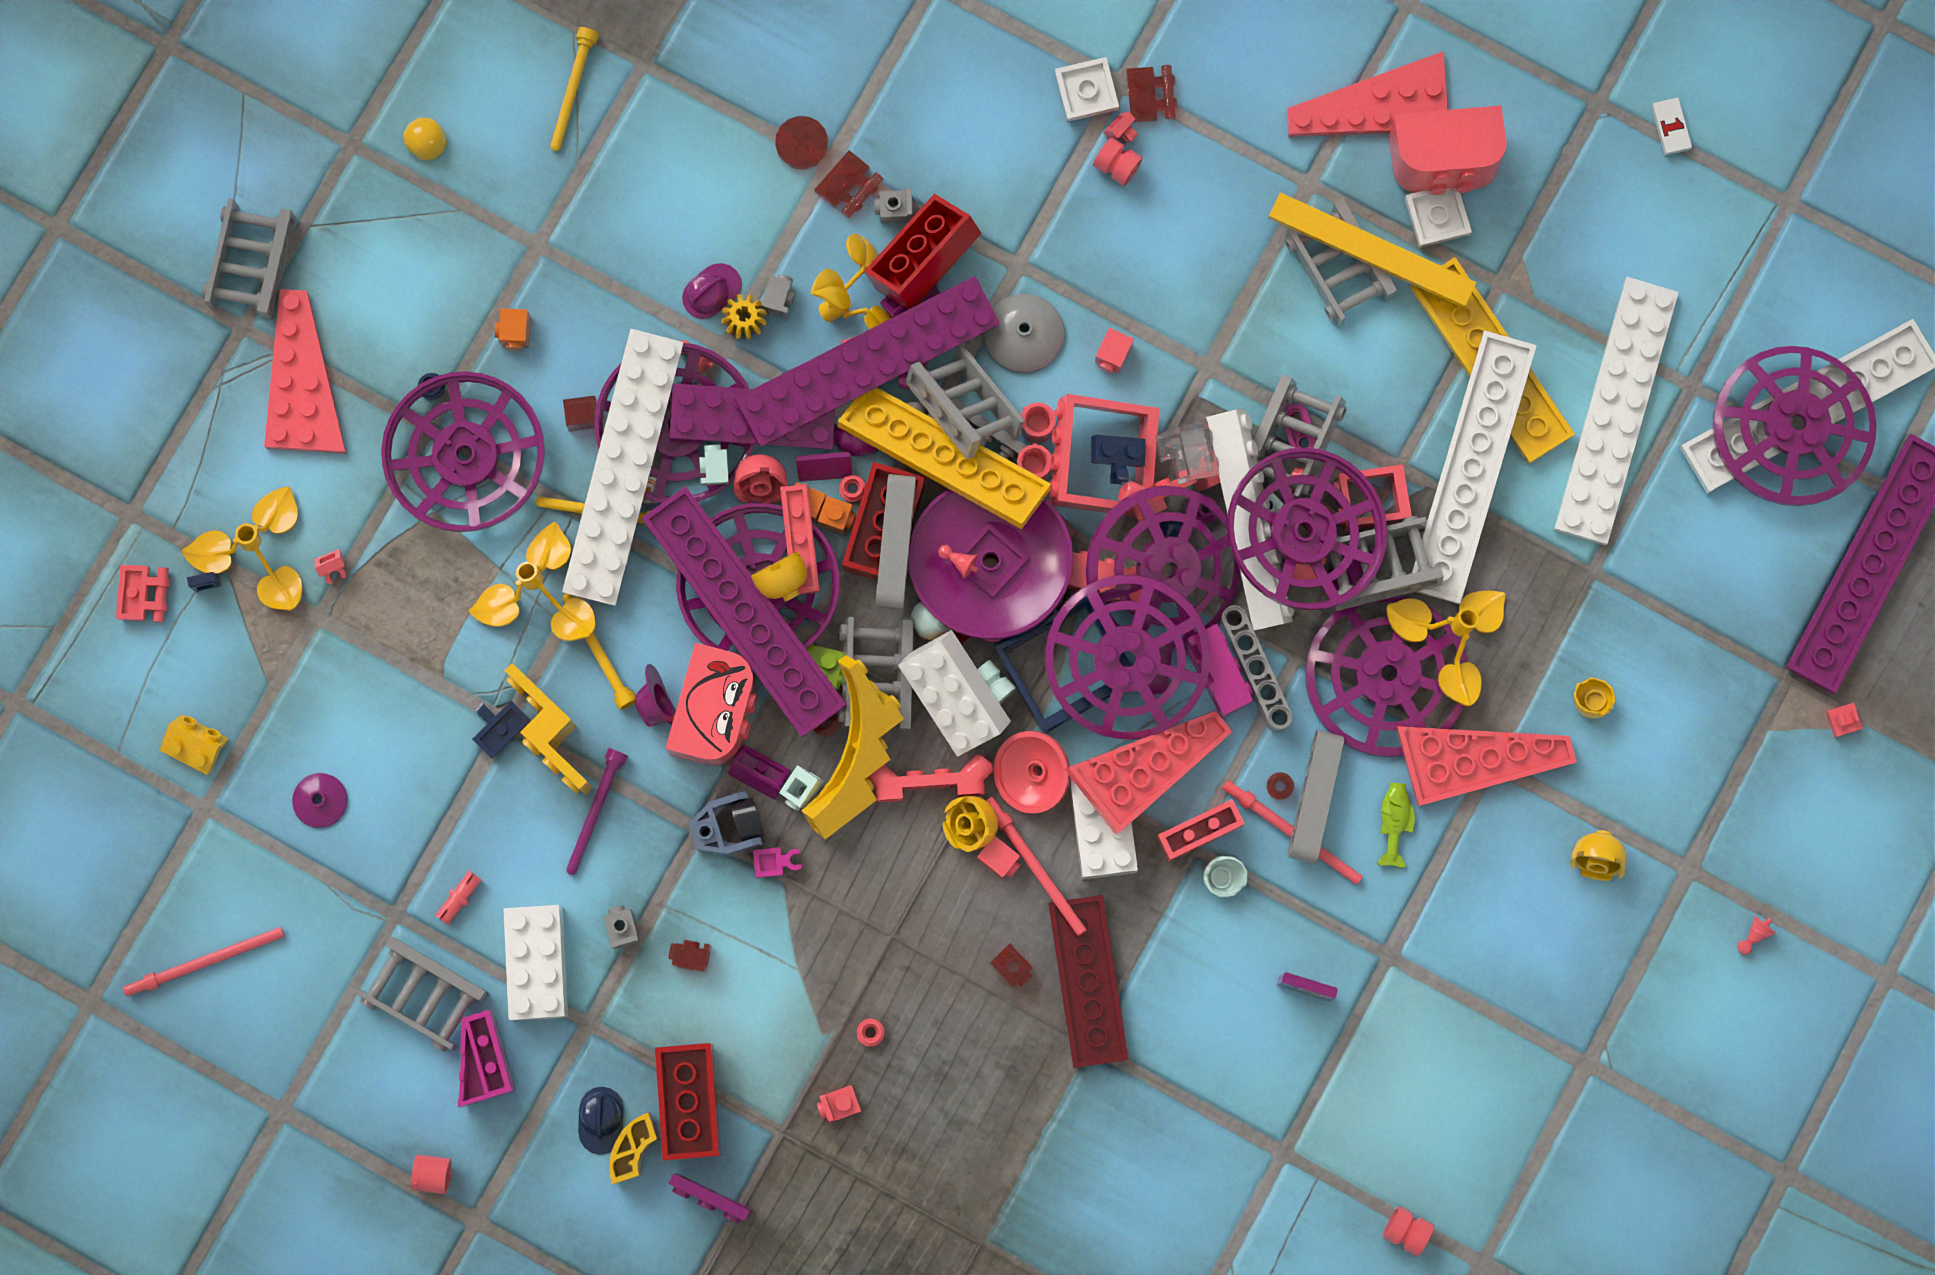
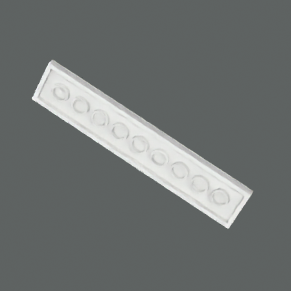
(1880, 366)
(1616, 411)
(1474, 461)
(622, 467)

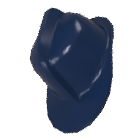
(600, 1120)

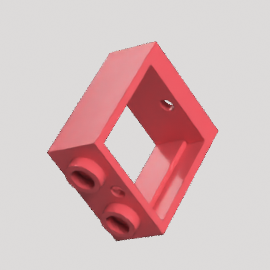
(1399, 492)

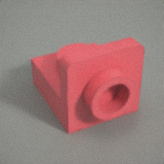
(838, 1104)

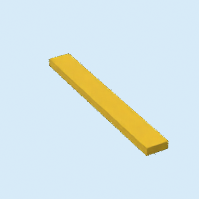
(1372, 250)

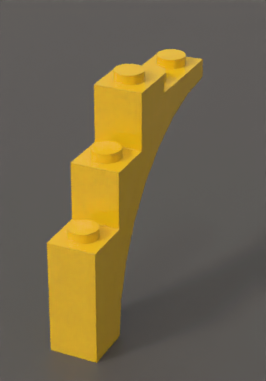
(864, 753)

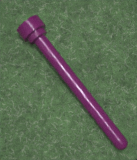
(614, 761)

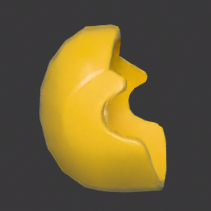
(425, 138)
(1594, 698)

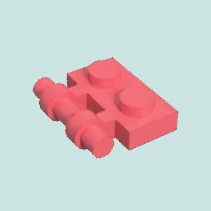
(133, 593)

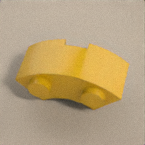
(630, 1147)

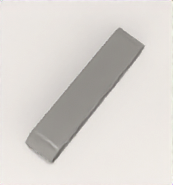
(895, 541)
(1256, 655)
(1315, 797)

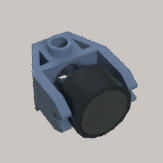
(746, 821)

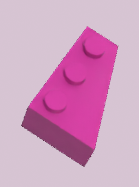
(1224, 678)
(484, 1064)

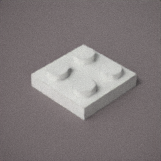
(1086, 89)
(1437, 216)

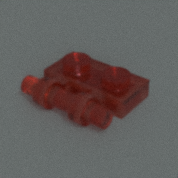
(1142, 96)
(843, 179)

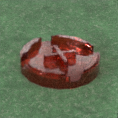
(801, 142)

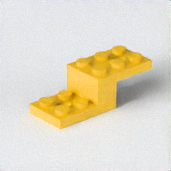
(547, 730)

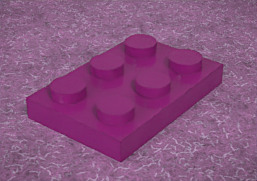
(709, 1199)

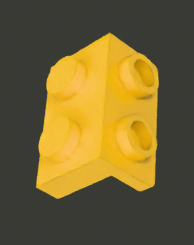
(193, 743)

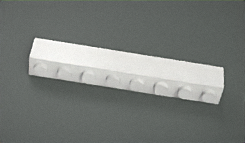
(1236, 457)

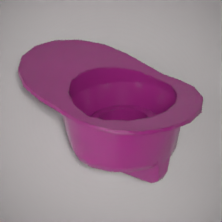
(711, 290)
(653, 701)

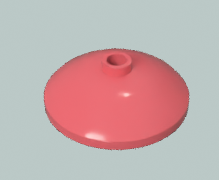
(1018, 775)

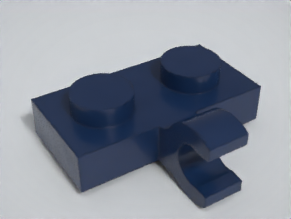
(1118, 453)
(499, 728)

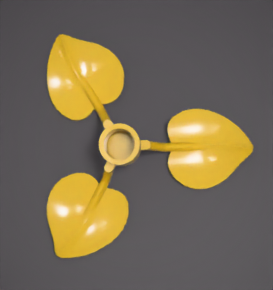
(831, 287)
(213, 548)
(547, 550)
(1476, 611)

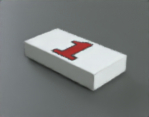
(1671, 126)

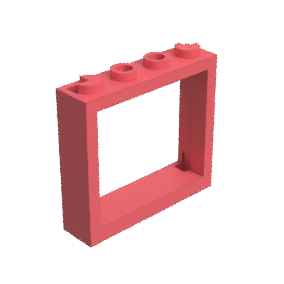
(1062, 439)

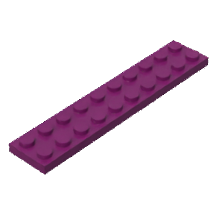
(867, 361)
(1868, 568)
(744, 612)

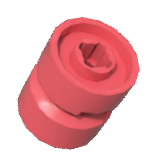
(1117, 161)
(1412, 1233)

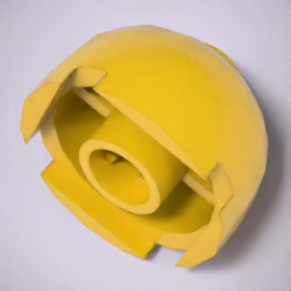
(781, 578)
(970, 823)
(1599, 856)

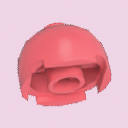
(759, 479)

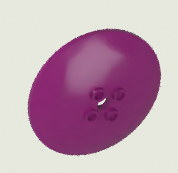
(996, 600)

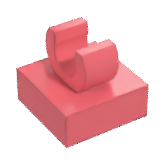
(1121, 128)
(330, 562)
(1844, 720)

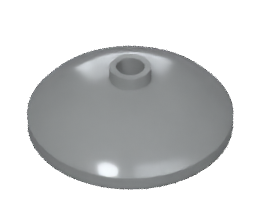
(1028, 350)

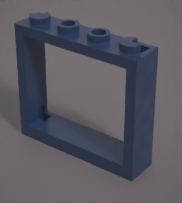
(1081, 705)

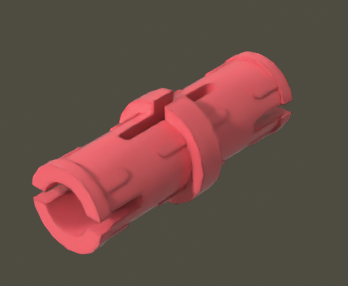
(458, 897)

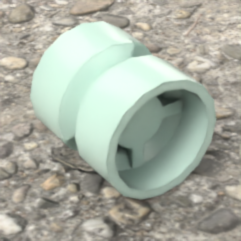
(1000, 687)

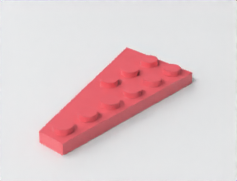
(1371, 103)
(300, 394)
(1462, 761)
(1137, 774)

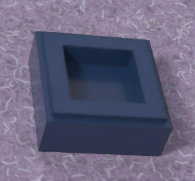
(204, 581)

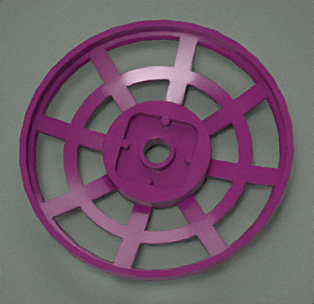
(1781, 433)
(458, 436)
(678, 447)
(1319, 522)
(1164, 550)
(757, 561)
(1131, 639)
(1372, 684)

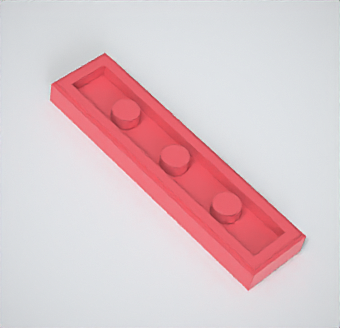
(800, 532)

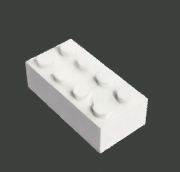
(954, 693)
(1099, 848)
(535, 963)

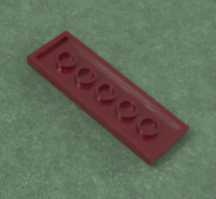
(1089, 984)

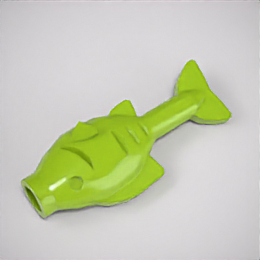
(1396, 817)

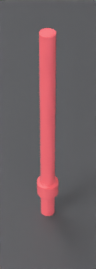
(1248, 800)
(1005, 824)
(152, 980)

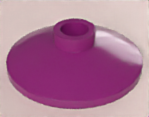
(331, 807)

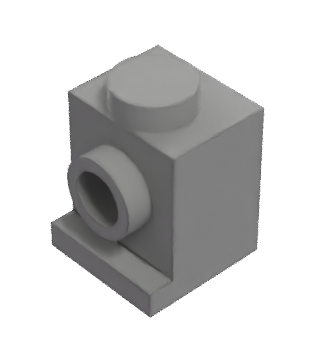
(901, 212)
(778, 296)
(628, 935)

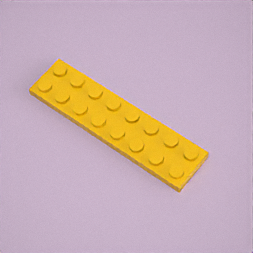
(1538, 421)
(925, 447)

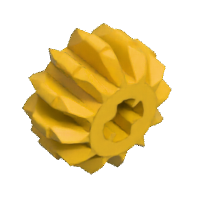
(733, 320)

